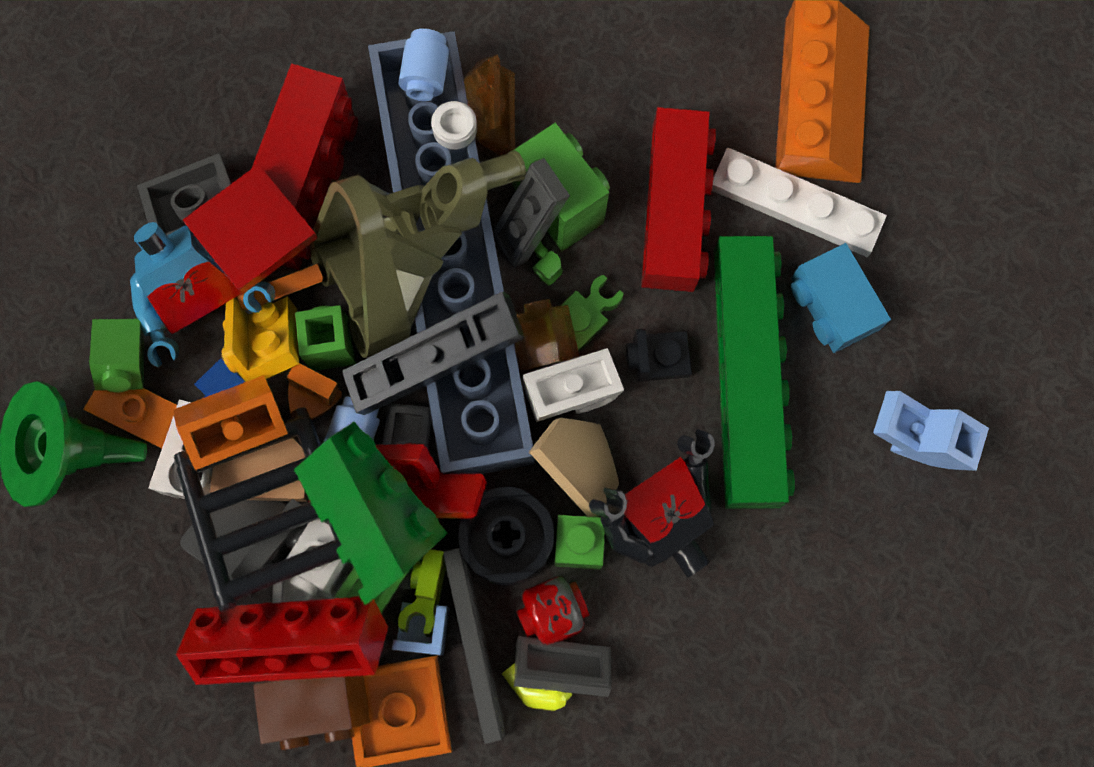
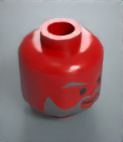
(553, 610)

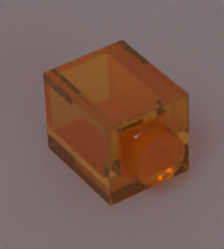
(547, 335)

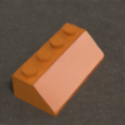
(823, 92)

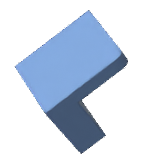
(415, 639)

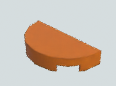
(289, 284)

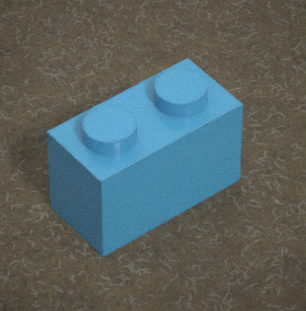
(838, 298)

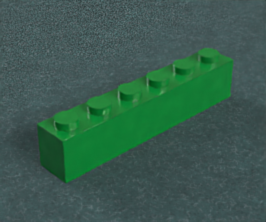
(751, 373)

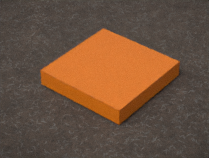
(404, 714)

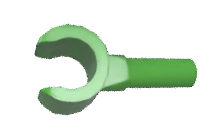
(549, 266)

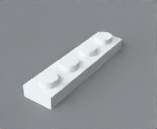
(798, 202)

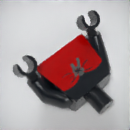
(664, 511)

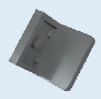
(258, 554)

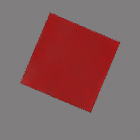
(250, 229)

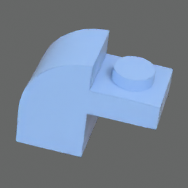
(930, 436)

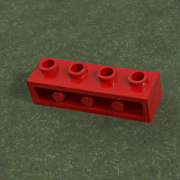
(676, 200)
(283, 641)

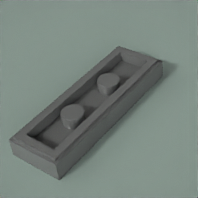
(530, 213)

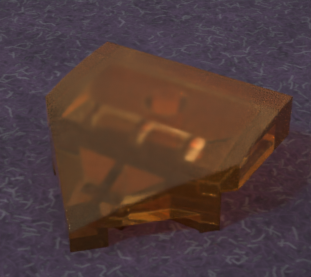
(492, 98)

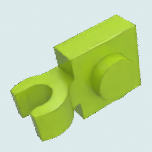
(428, 581)

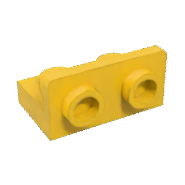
(260, 341)

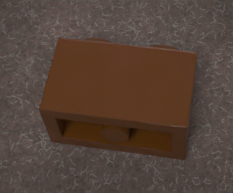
(306, 707)

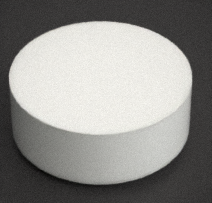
(454, 125)

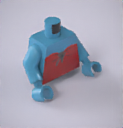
(178, 285)

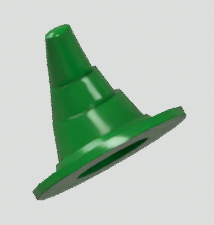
(46, 444)

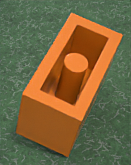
(229, 422)

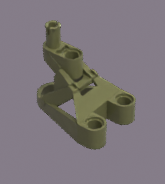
(389, 272)

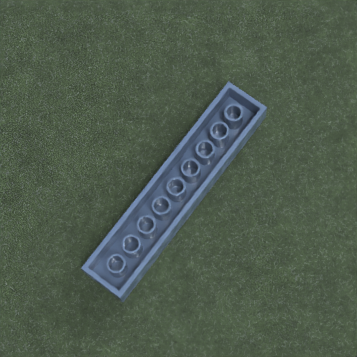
(482, 407)

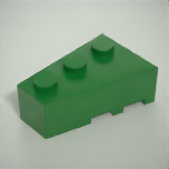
(370, 509)

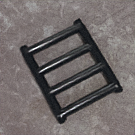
(214, 547)

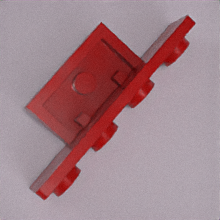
(442, 493)

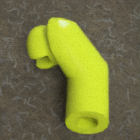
(536, 697)

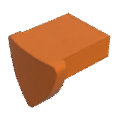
(311, 391)

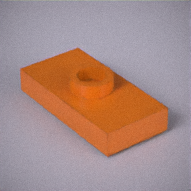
(135, 412)

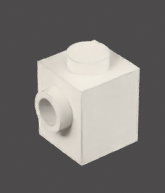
(322, 578)

